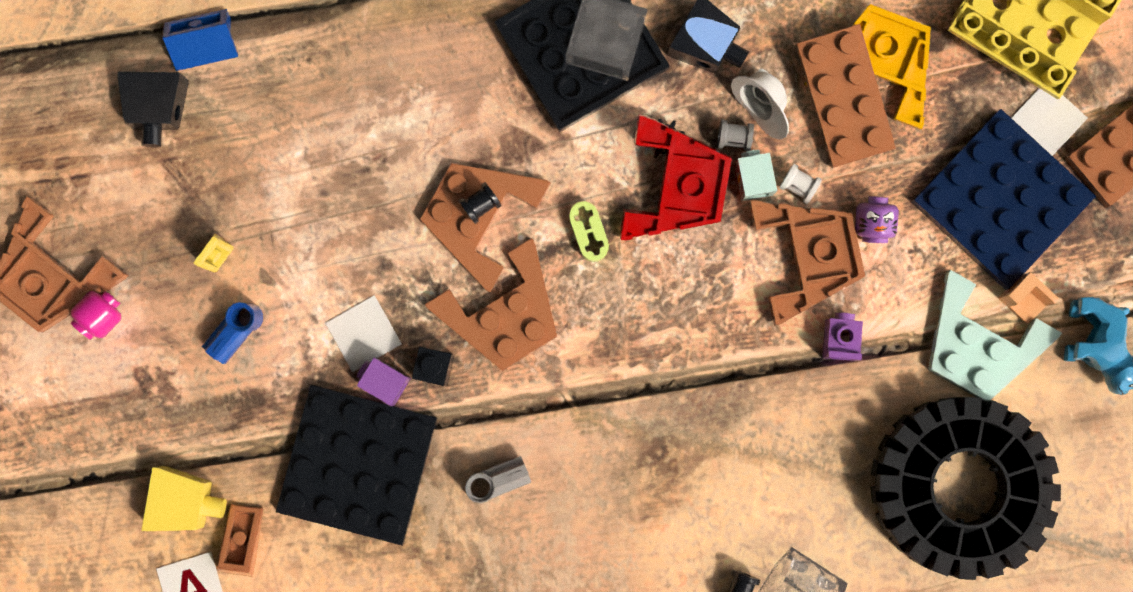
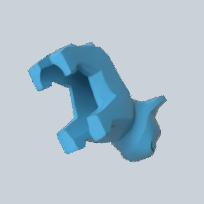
(1106, 343)

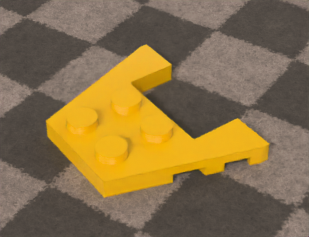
(898, 55)

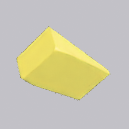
(213, 254)

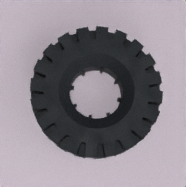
(907, 480)

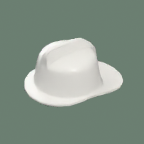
(764, 100)

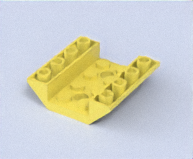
(1020, 39)

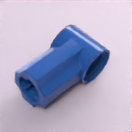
(231, 333)

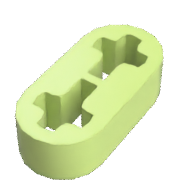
(596, 229)

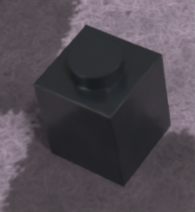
(433, 366)

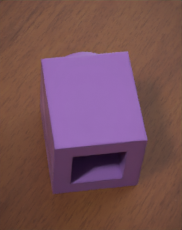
(382, 381)

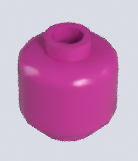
(96, 314)

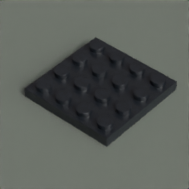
(539, 41)
(356, 465)

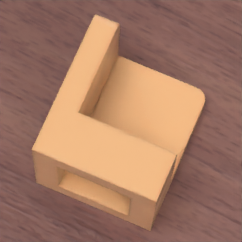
(1028, 297)

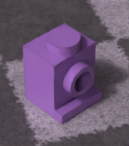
(834, 346)

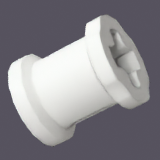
(800, 183)

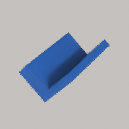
(200, 39)

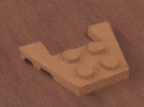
(455, 228)
(823, 252)
(38, 285)
(510, 325)

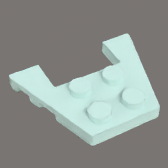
(974, 355)

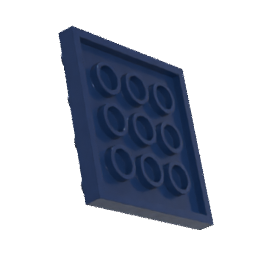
(1003, 199)

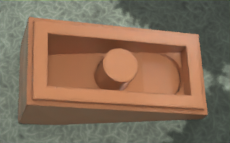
(240, 540)

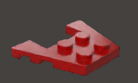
(691, 183)

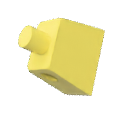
(179, 501)

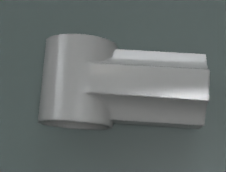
(501, 479)

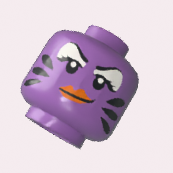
(876, 220)

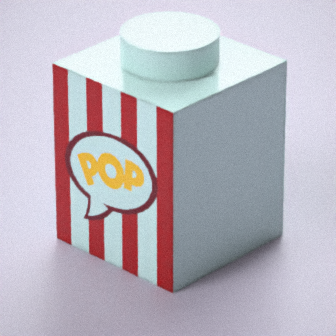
(755, 175)

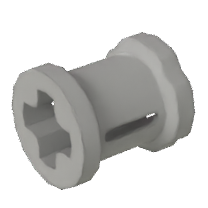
(735, 135)

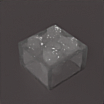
(606, 37)

